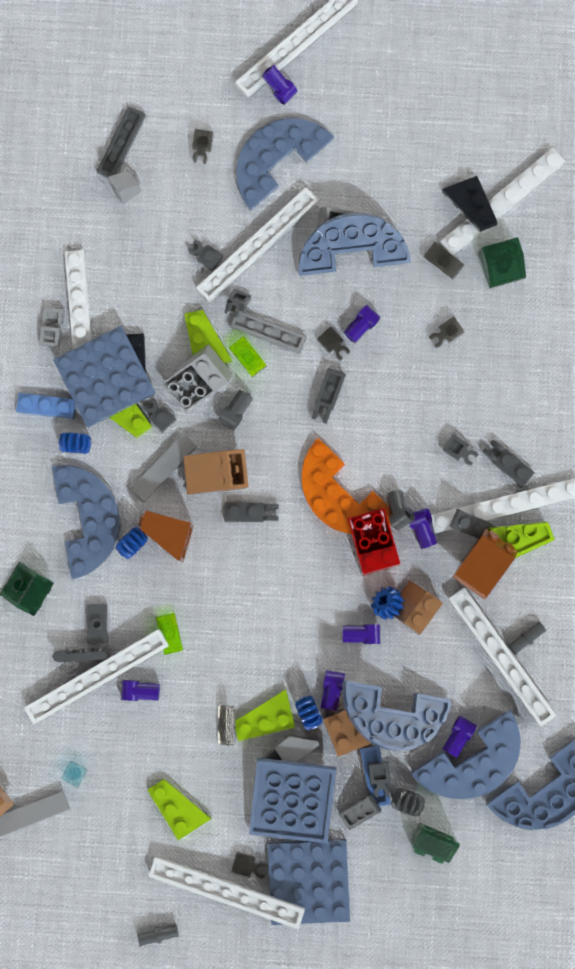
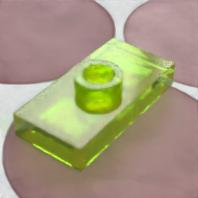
(247, 356)
(170, 630)

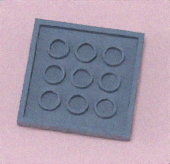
(104, 376)
(292, 800)
(312, 878)

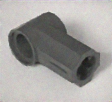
(234, 412)
(400, 513)

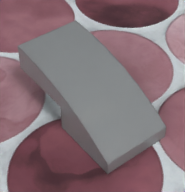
(51, 327)

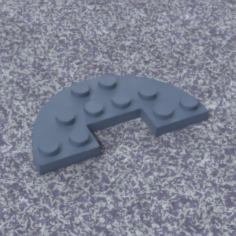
(268, 148)
(352, 234)
(98, 518)
(391, 727)
(479, 772)
(547, 806)

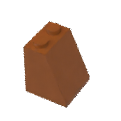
(167, 532)
(485, 563)

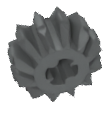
(408, 802)

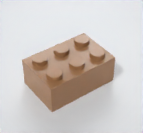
(343, 733)

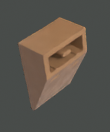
(215, 472)

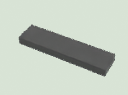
(121, 142)

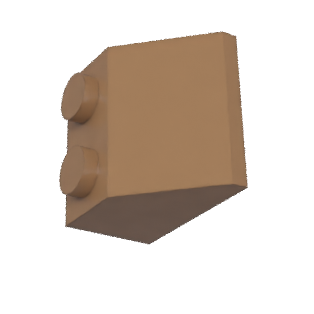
(418, 607)

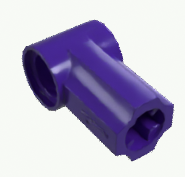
(282, 87)
(364, 321)
(423, 528)
(361, 634)
(332, 686)
(136, 691)
(461, 732)

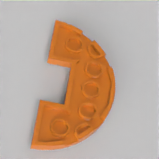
(326, 496)

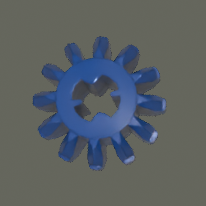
(74, 443)
(131, 542)
(387, 602)
(308, 712)

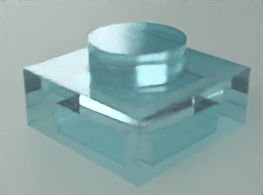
(74, 774)

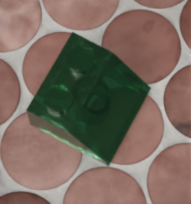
(503, 262)
(26, 589)
(434, 843)

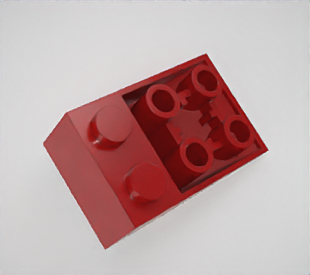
(373, 542)

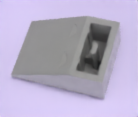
(197, 378)

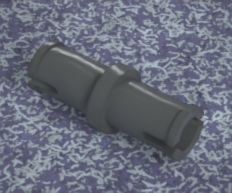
(527, 638)
(158, 935)

